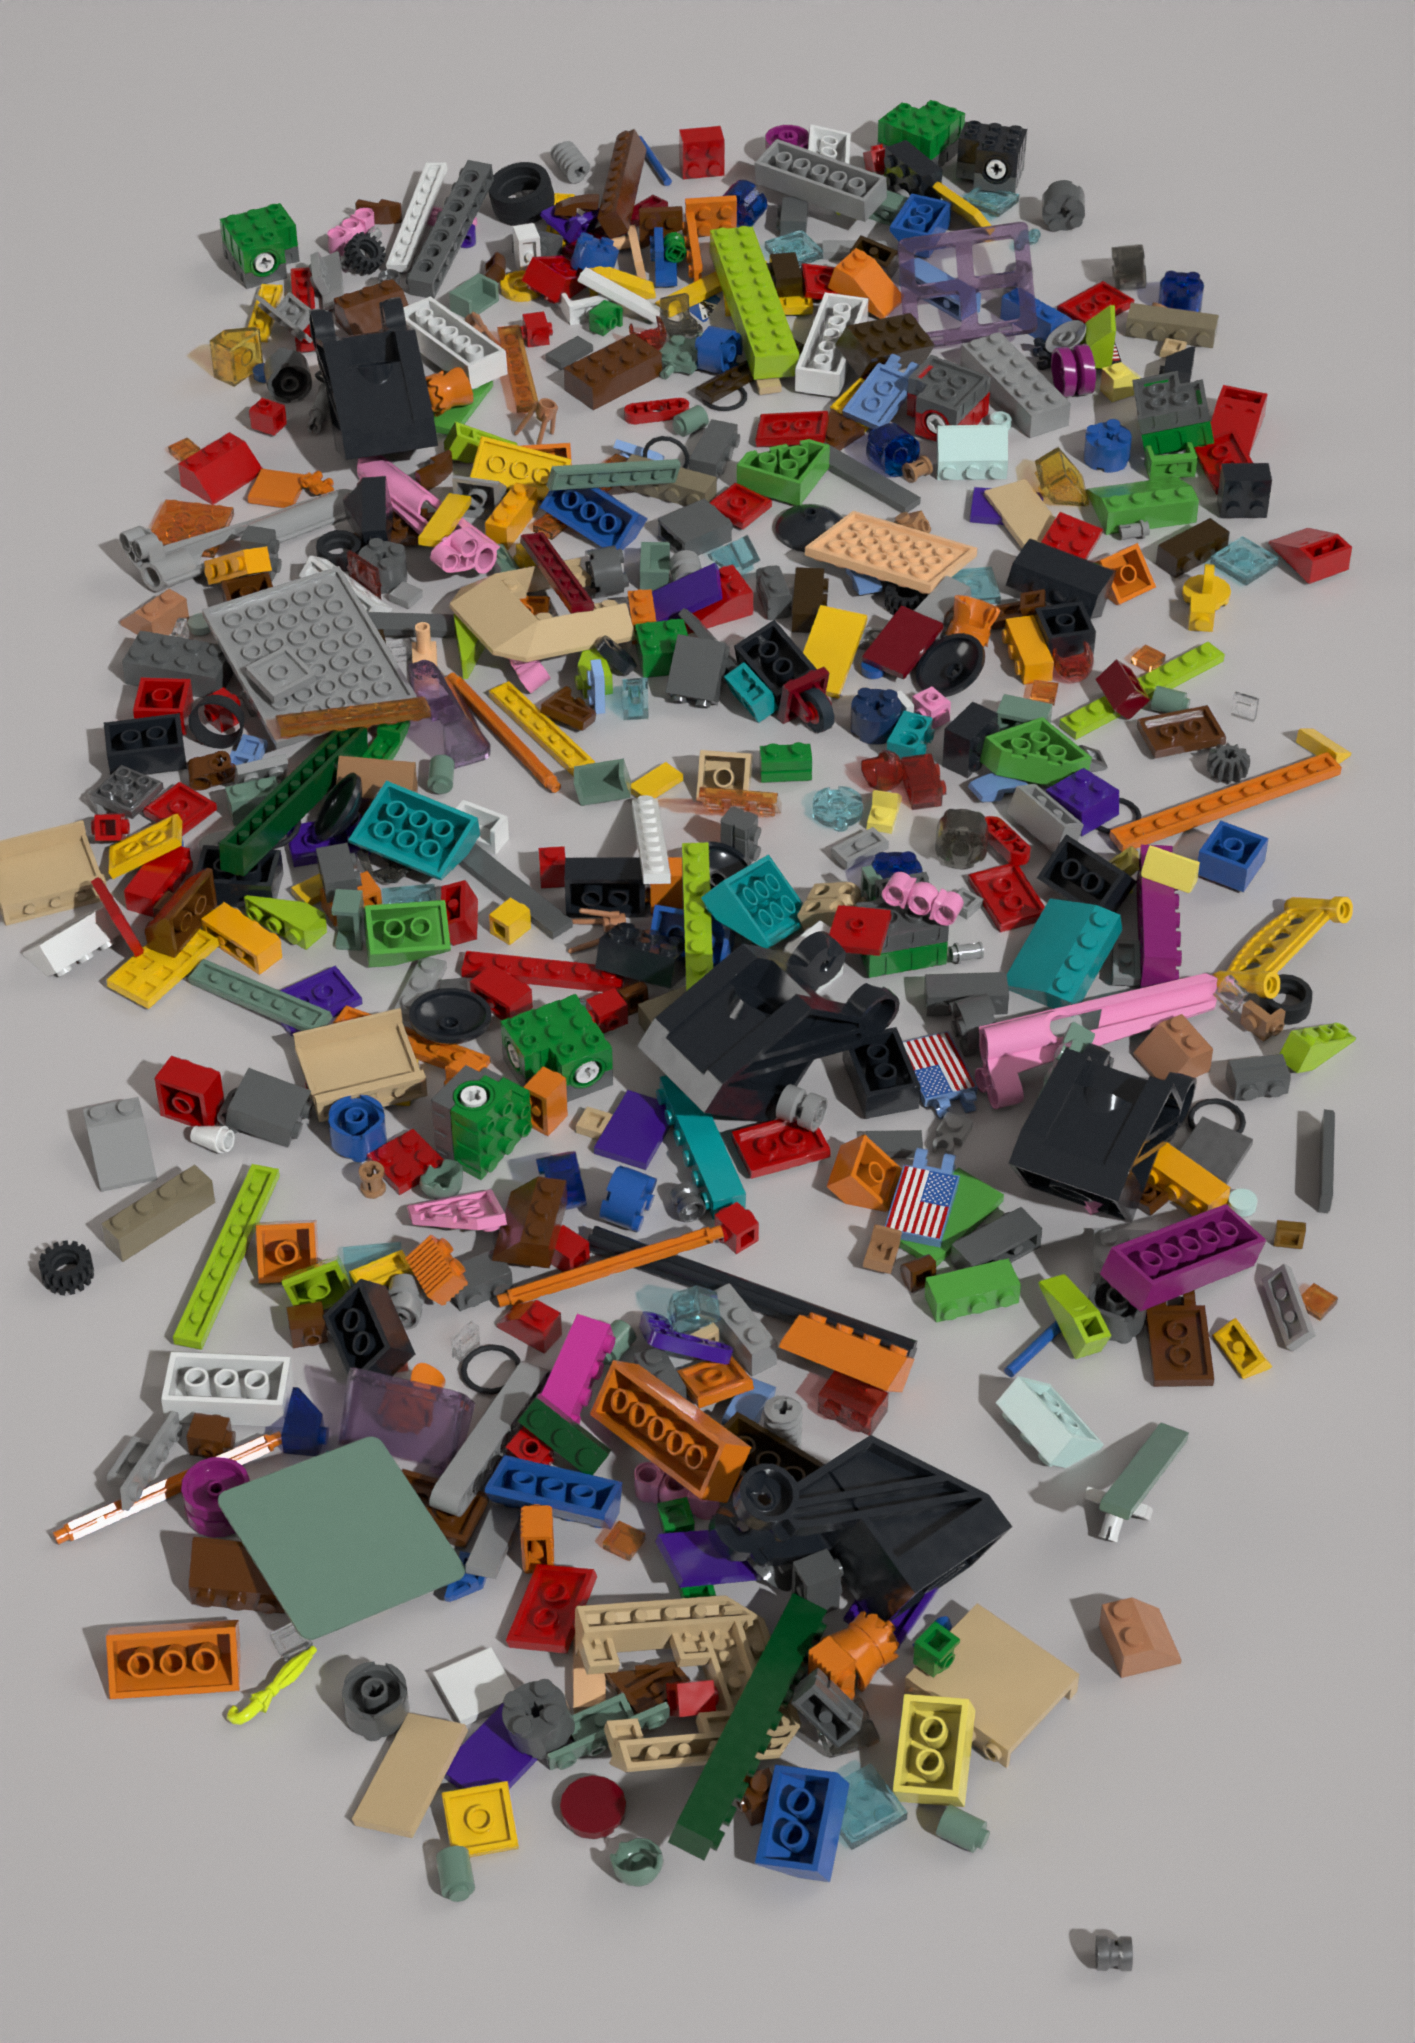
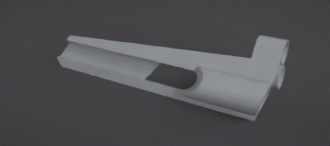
(181, 561)

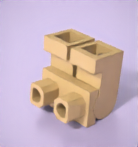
(824, 900)

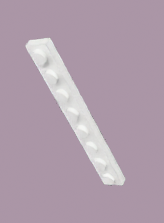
(417, 217)
(650, 841)

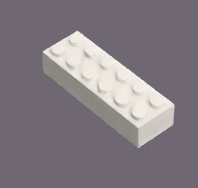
(455, 343)
(821, 364)

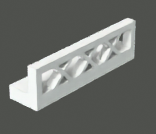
(369, 600)

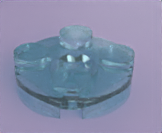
(837, 818)

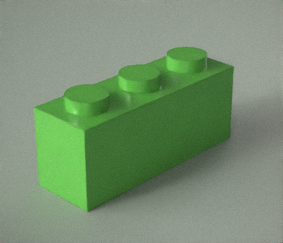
(972, 1290)

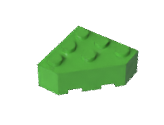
(785, 471)
(1033, 753)

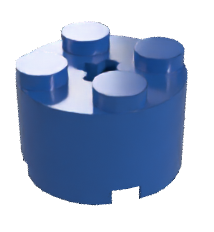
(593, 252)
(718, 349)
(1107, 446)
(357, 1127)
(627, 1198)

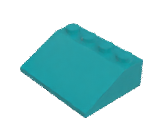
(416, 831)
(756, 903)
(1064, 953)

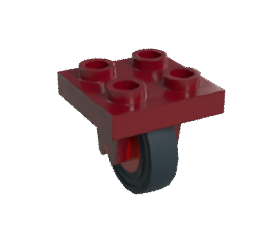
(808, 701)

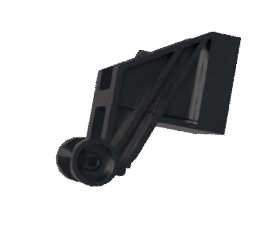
(374, 385)
(761, 1026)
(1099, 1131)
(876, 1510)

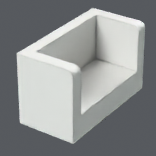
(525, 245)
(578, 310)
(492, 826)

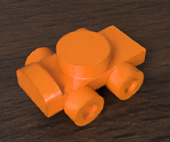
(315, 483)

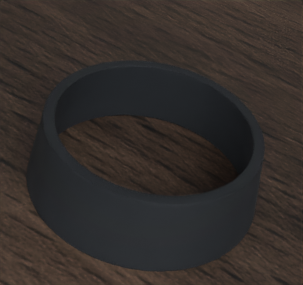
(210, 738)

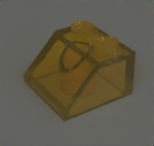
(235, 354)
(1060, 479)

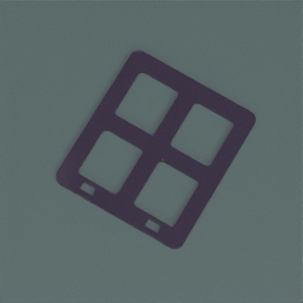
(968, 284)

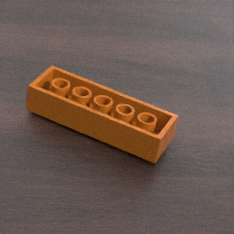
(670, 1431)

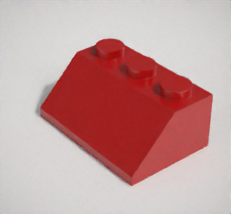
(219, 469)

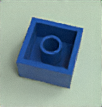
(1232, 856)

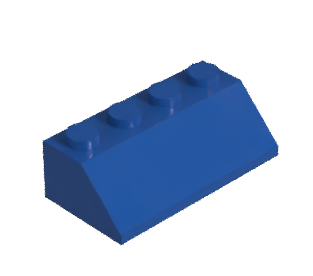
(595, 515)
(568, 1492)

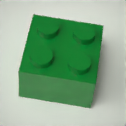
(656, 645)

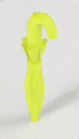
(261, 1700)

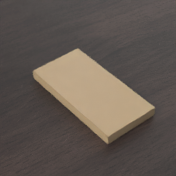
(1021, 510)
(410, 1775)

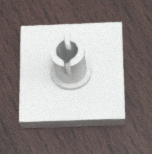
(1095, 1496)

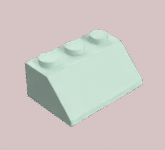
(972, 452)
(1047, 1422)

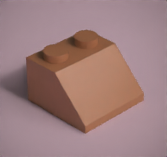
(158, 614)
(1174, 1048)
(1137, 1637)

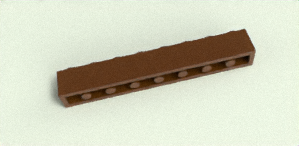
(622, 184)

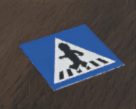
(705, 308)

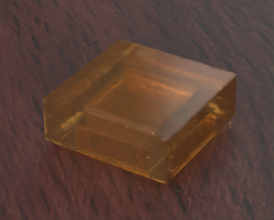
(183, 449)
(1148, 658)
(1044, 691)
(1318, 1301)
(624, 1540)

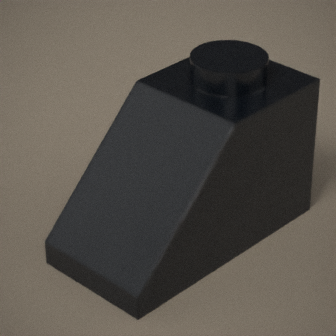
(1181, 362)

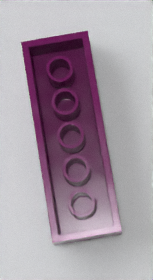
(1157, 927)
(1182, 1257)

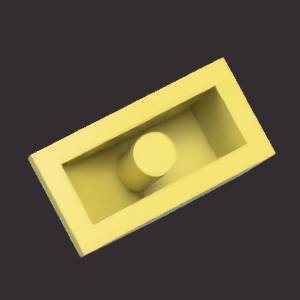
(1117, 381)

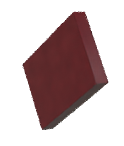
(902, 642)

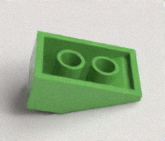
(405, 932)

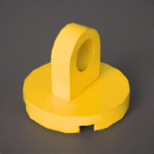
(1208, 584)

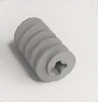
(570, 161)
(784, 1418)

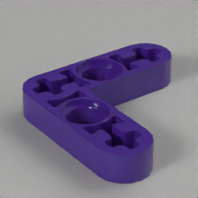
(660, 1334)

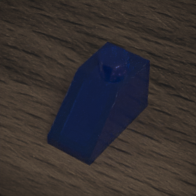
(303, 1427)

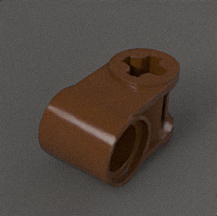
(209, 769)

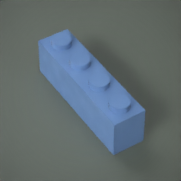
(928, 273)

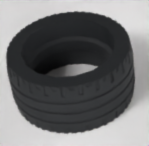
(515, 179)

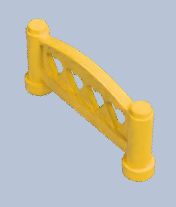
(1264, 979)

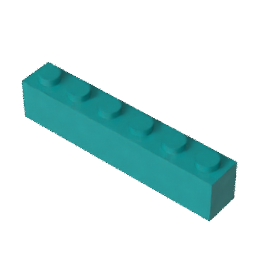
(701, 1148)

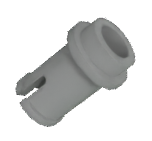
(1134, 530)
(965, 952)

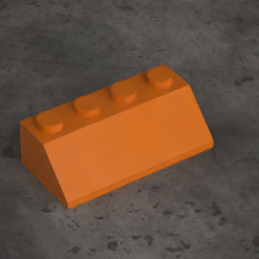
(848, 1353)
(173, 1659)

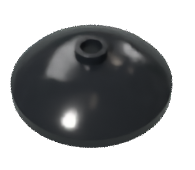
(804, 524)
(951, 664)
(339, 809)
(724, 862)
(450, 1016)

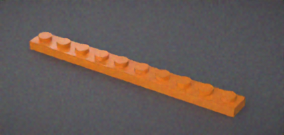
(1225, 802)

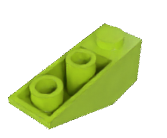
(290, 919)
(1313, 1046)
(1076, 1316)

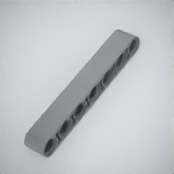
(488, 1441)

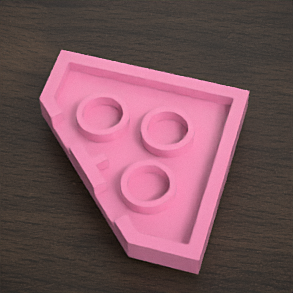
(466, 1211)

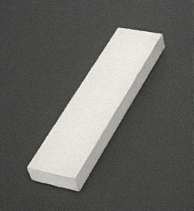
(619, 294)

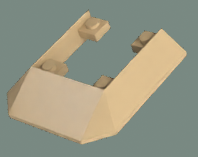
(510, 629)
(700, 1632)

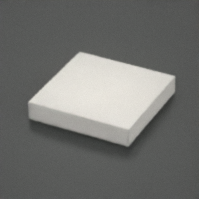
(474, 1686)

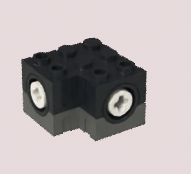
(991, 155)

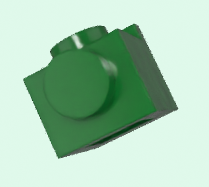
(605, 317)
(939, 1653)

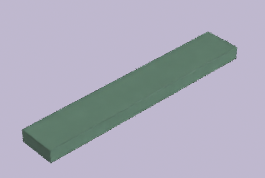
(613, 474)
(258, 996)
(1143, 1471)

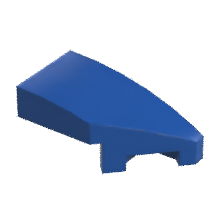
(467, 1585)

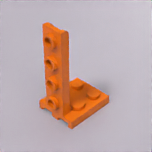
(700, 217)

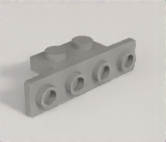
(327, 277)
(291, 312)
(141, 1459)

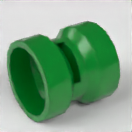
(674, 247)

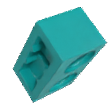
(751, 692)
(911, 735)

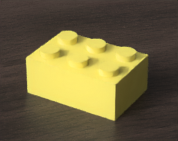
(934, 1750)

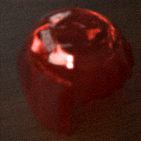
(654, 337)
(1076, 667)
(883, 771)

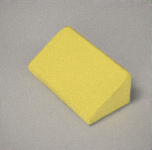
(1170, 869)

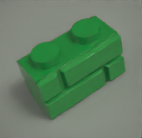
(785, 762)

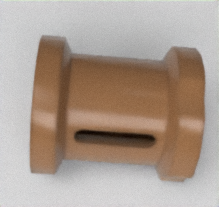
(917, 469)
(366, 1173)

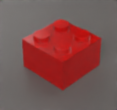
(701, 152)
(164, 697)
(189, 1092)

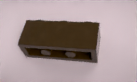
(1191, 547)
(807, 597)

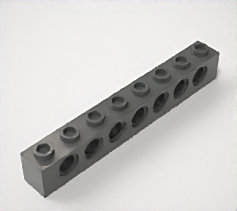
(450, 229)

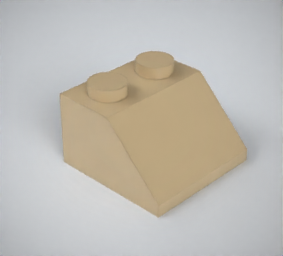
(724, 770)

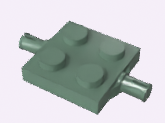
(679, 356)

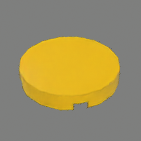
(515, 289)

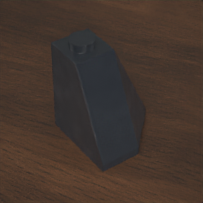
(370, 509)

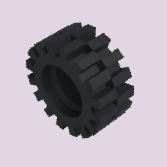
(371, 247)
(895, 597)
(70, 1279)

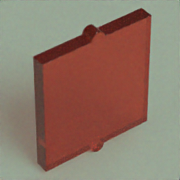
(364, 573)

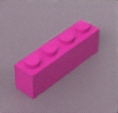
(579, 1365)

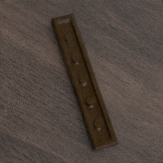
(729, 381)

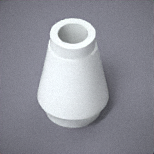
(213, 1137)

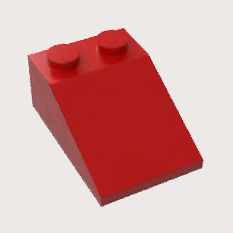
(552, 277)
(735, 602)

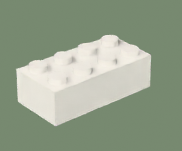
(240, 1387)

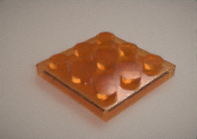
(187, 519)
(719, 799)

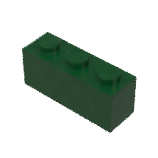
(564, 1435)

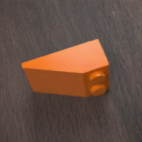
(863, 277)

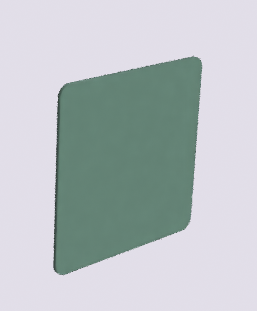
(341, 1537)

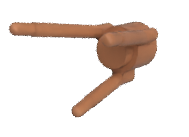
(476, 322)
(545, 411)
(609, 920)

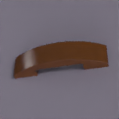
(1024, 607)

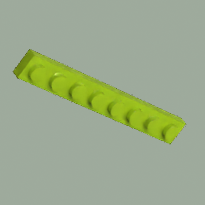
(1168, 675)
(696, 917)
(226, 1257)

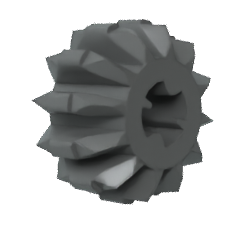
(1228, 763)

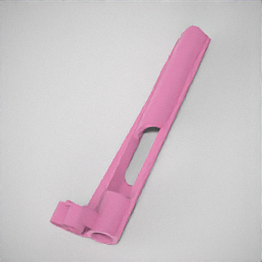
(456, 553)
(1029, 1043)

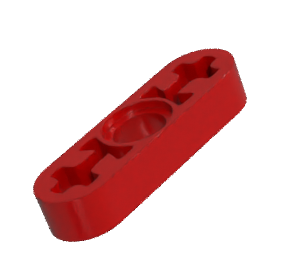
(643, 411)
(1001, 831)

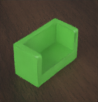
(1171, 465)

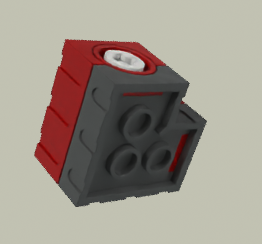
(946, 395)

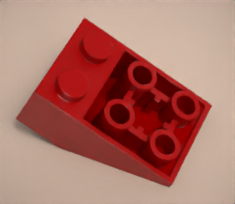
(1240, 411)
(1314, 553)

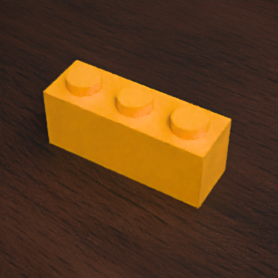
(512, 515)
(237, 565)
(1028, 649)
(243, 938)
(1187, 1182)

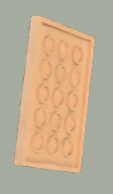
(890, 552)

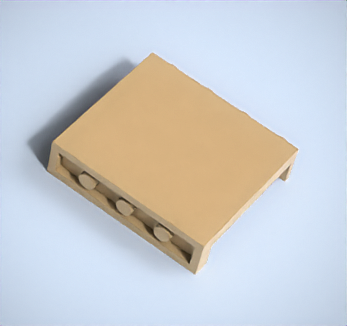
(47, 873)
(359, 1059)
(1004, 1678)

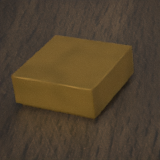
(1289, 1234)

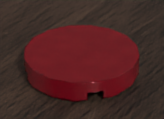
(593, 1807)

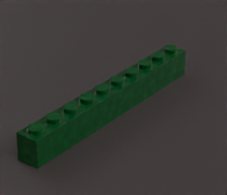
(289, 802)
(748, 1728)

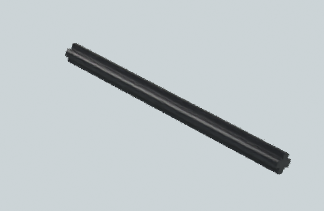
(753, 1294)

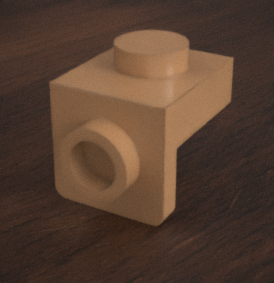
(914, 520)
(1260, 1022)
(882, 1249)

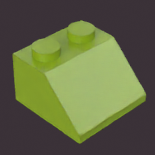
(1101, 336)
(319, 1282)

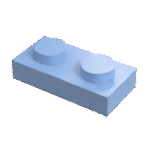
(627, 449)
(596, 680)

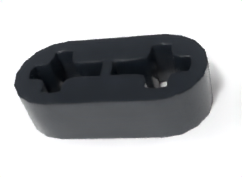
(615, 655)

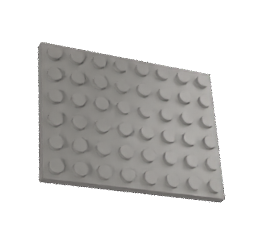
(326, 630)

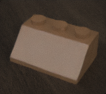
(375, 773)

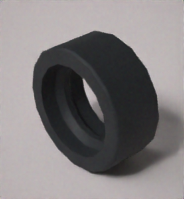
(335, 540)
(1296, 987)

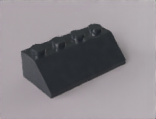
(1062, 575)

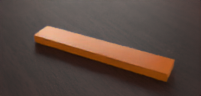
(424, 1050)

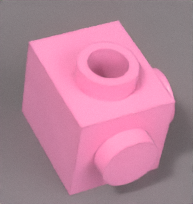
(933, 705)

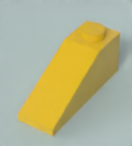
(632, 283)

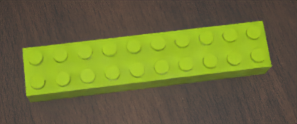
(753, 302)

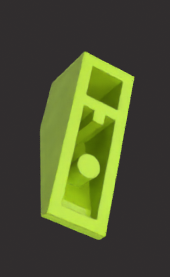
(464, 441)
(468, 647)
(585, 665)

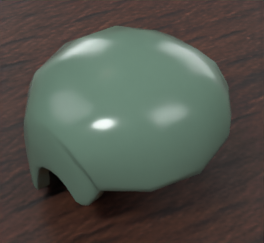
(442, 1181)
(637, 1862)

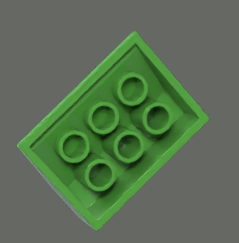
(1158, 501)

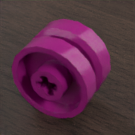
(788, 133)
(1073, 370)
(201, 1491)

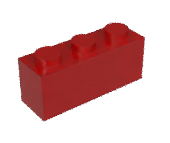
(156, 879)

